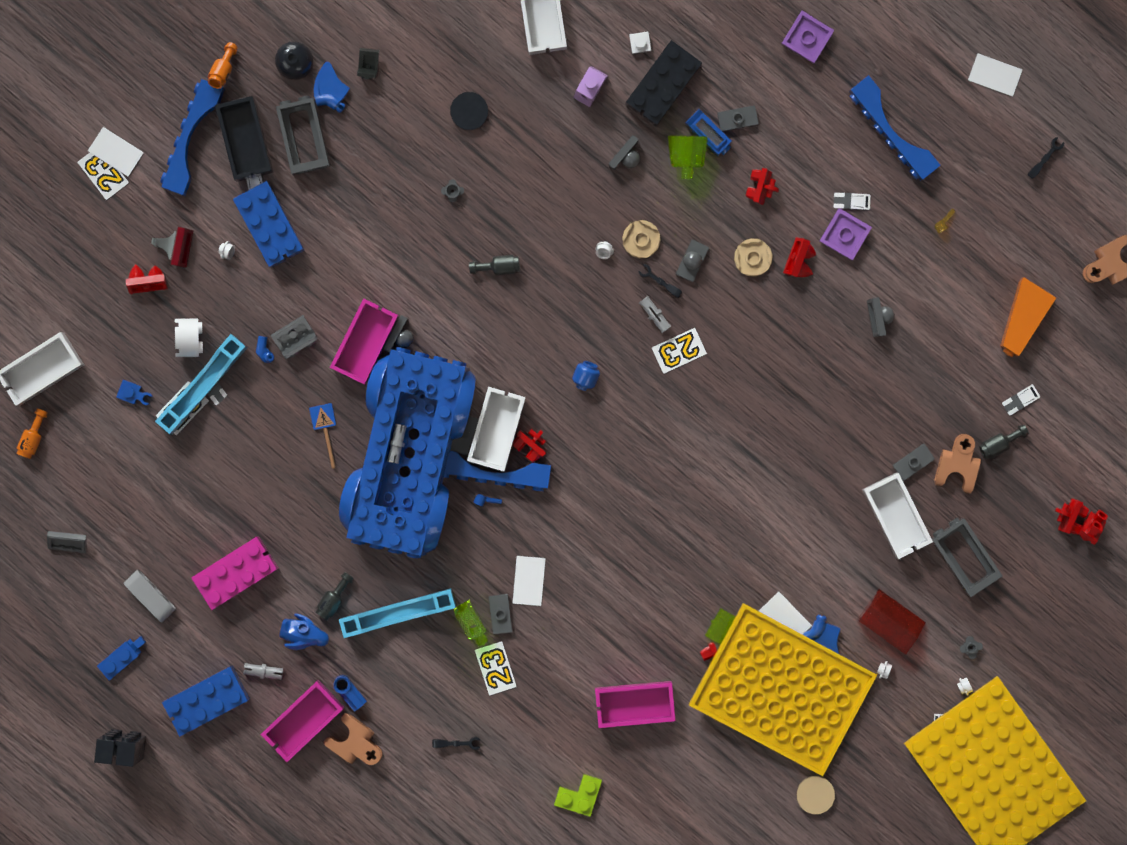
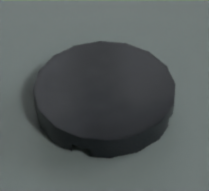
(469, 111)

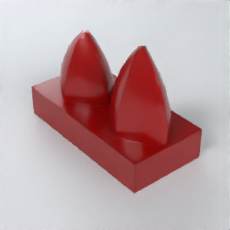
(795, 264)
(139, 283)

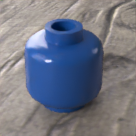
(586, 375)

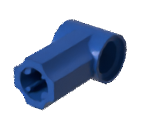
(350, 693)

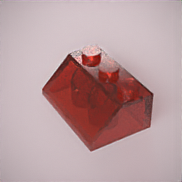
(892, 621)

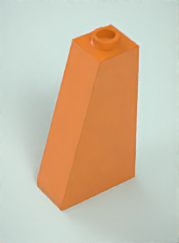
(1026, 314)

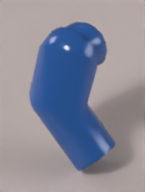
(262, 351)

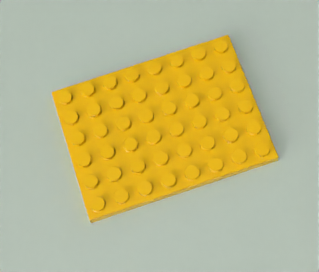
(782, 689)
(994, 769)

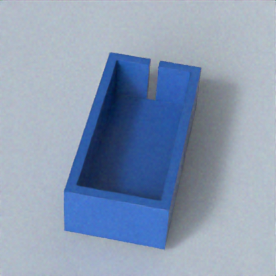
(268, 224)
(206, 700)

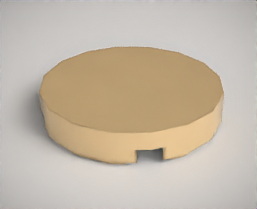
(641, 239)
(753, 257)
(815, 794)

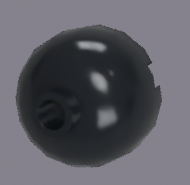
(294, 60)

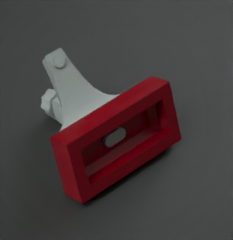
(176, 246)

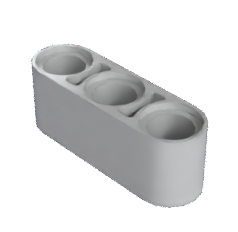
(149, 595)

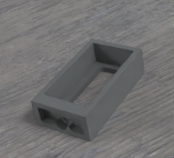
(283, 111)
(992, 571)

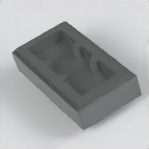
(737, 118)
(463, 443)
(913, 462)
(67, 542)
(500, 614)

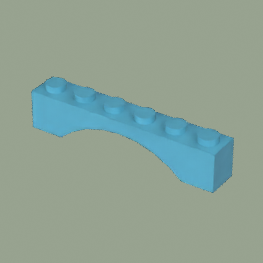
(203, 383)
(397, 613)

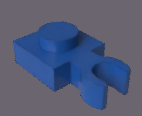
(131, 392)

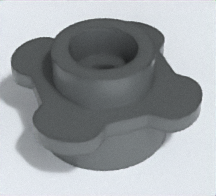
(457, 190)
(971, 652)

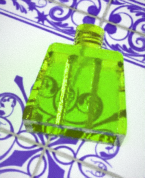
(687, 153)
(468, 616)

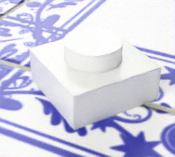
(640, 42)

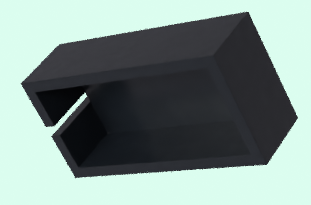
(663, 83)
(244, 138)
(127, 748)

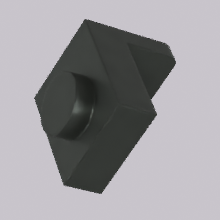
(368, 63)

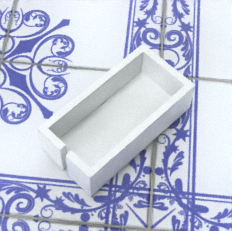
(543, 25)
(40, 368)
(496, 429)
(897, 515)

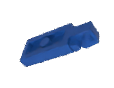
(121, 657)

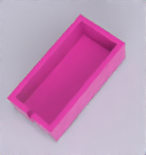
(364, 341)
(234, 573)
(635, 704)
(302, 720)

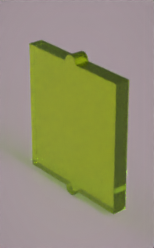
(720, 626)

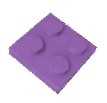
(807, 37)
(845, 234)

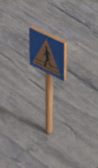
(323, 417)

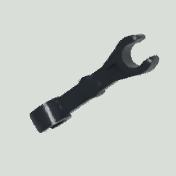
(1037, 168)
(672, 289)
(440, 743)

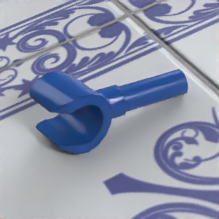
(480, 500)

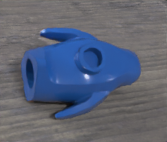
(302, 633)

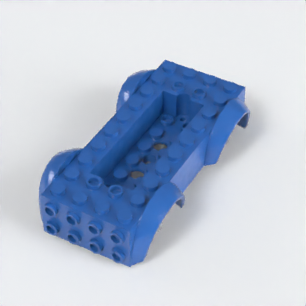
(376, 500)

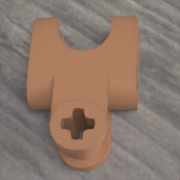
(1108, 263)
(959, 461)
(357, 743)

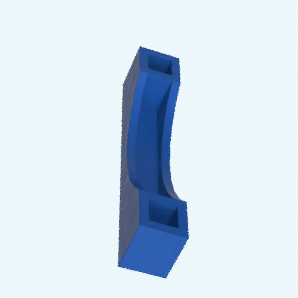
(869, 98)
(178, 174)
(531, 475)

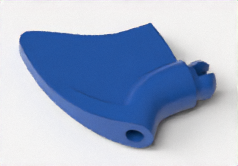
(329, 89)
(824, 633)

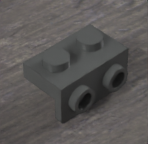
(294, 337)

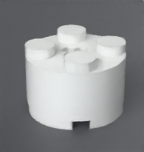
(188, 337)

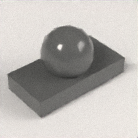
(628, 156)
(692, 260)
(879, 316)
(400, 336)

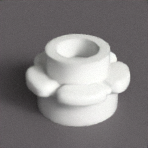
(226, 250)
(604, 250)
(884, 670)
(965, 686)

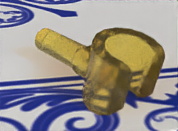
(941, 226)

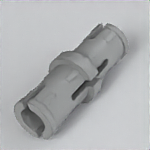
(646, 303)
(396, 443)
(263, 671)

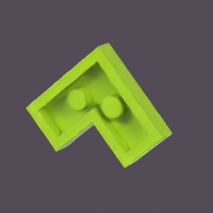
(580, 801)

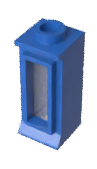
(703, 126)

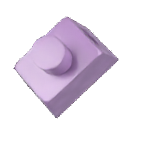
(590, 86)

